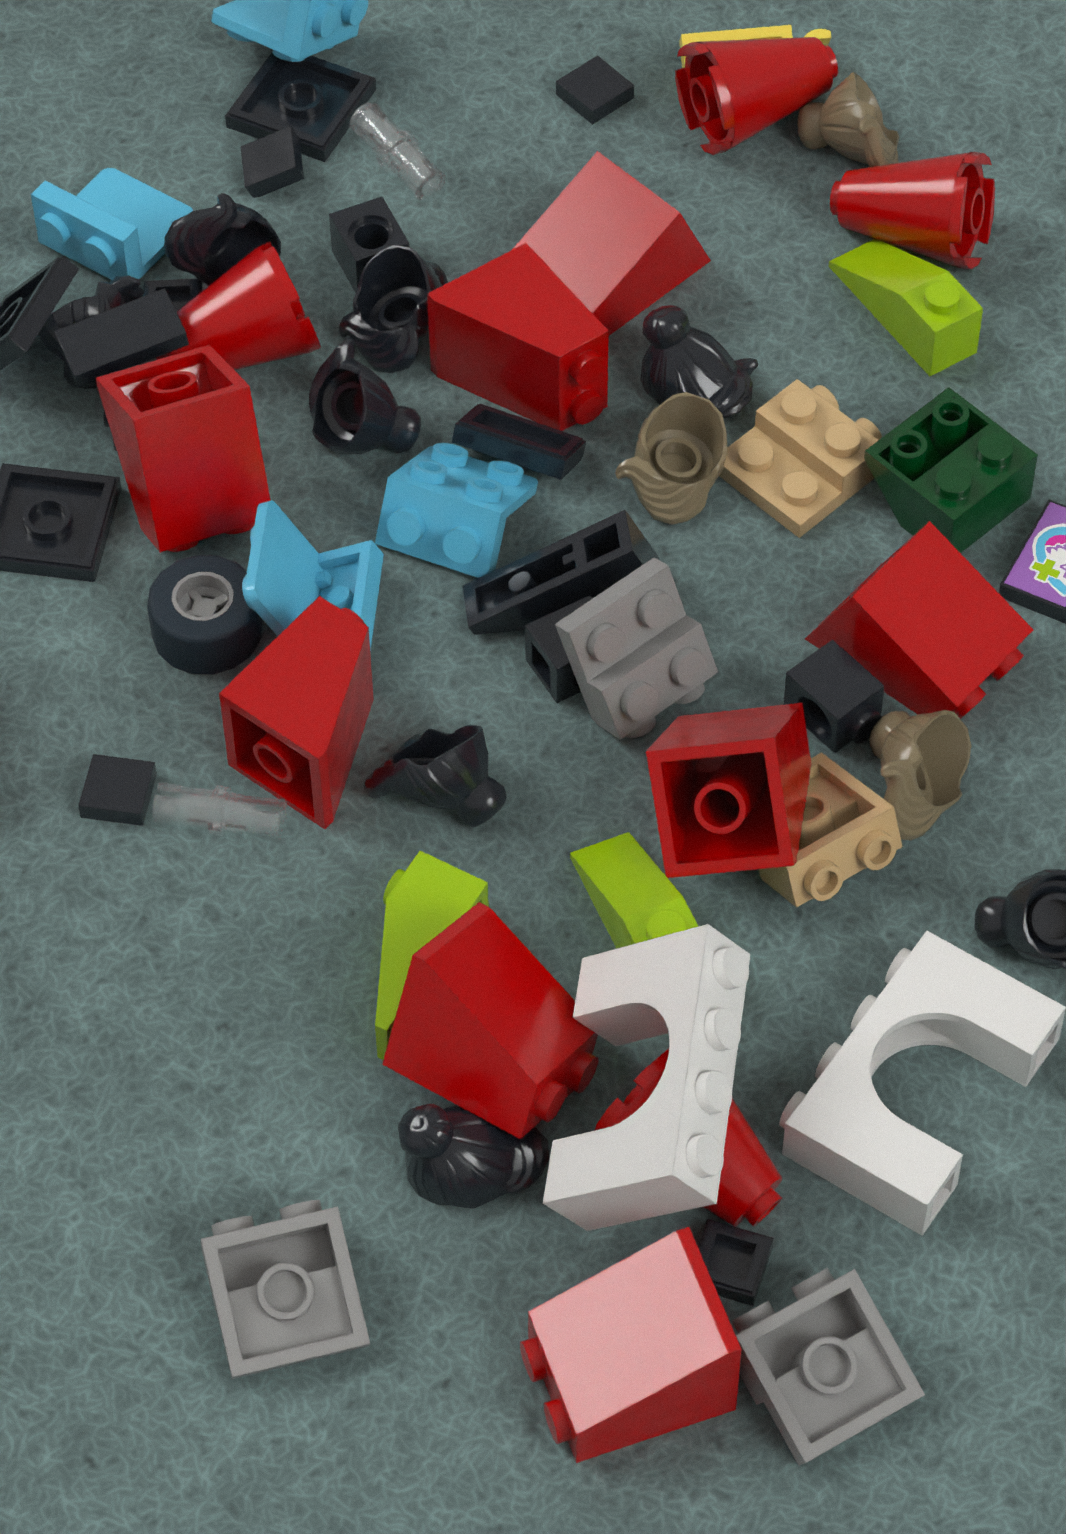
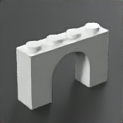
(930, 999)
(674, 1144)

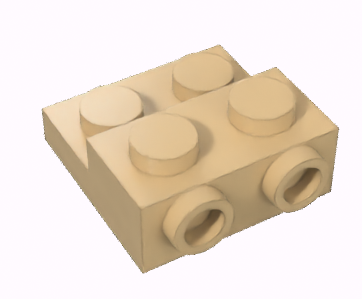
(801, 457)
(841, 834)

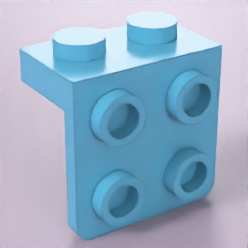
(292, 26)
(109, 225)
(452, 508)
(290, 574)

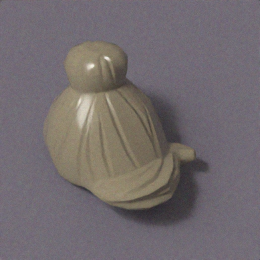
(849, 124)
(677, 457)
(921, 765)

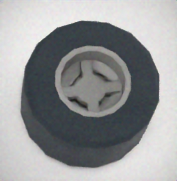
(202, 615)

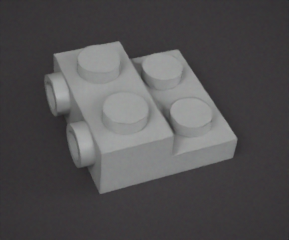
(636, 651)
(284, 1289)
(823, 1364)

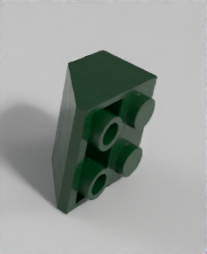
(952, 470)

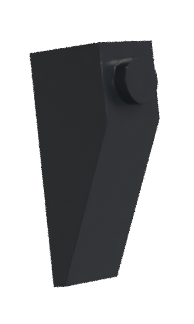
(556, 575)

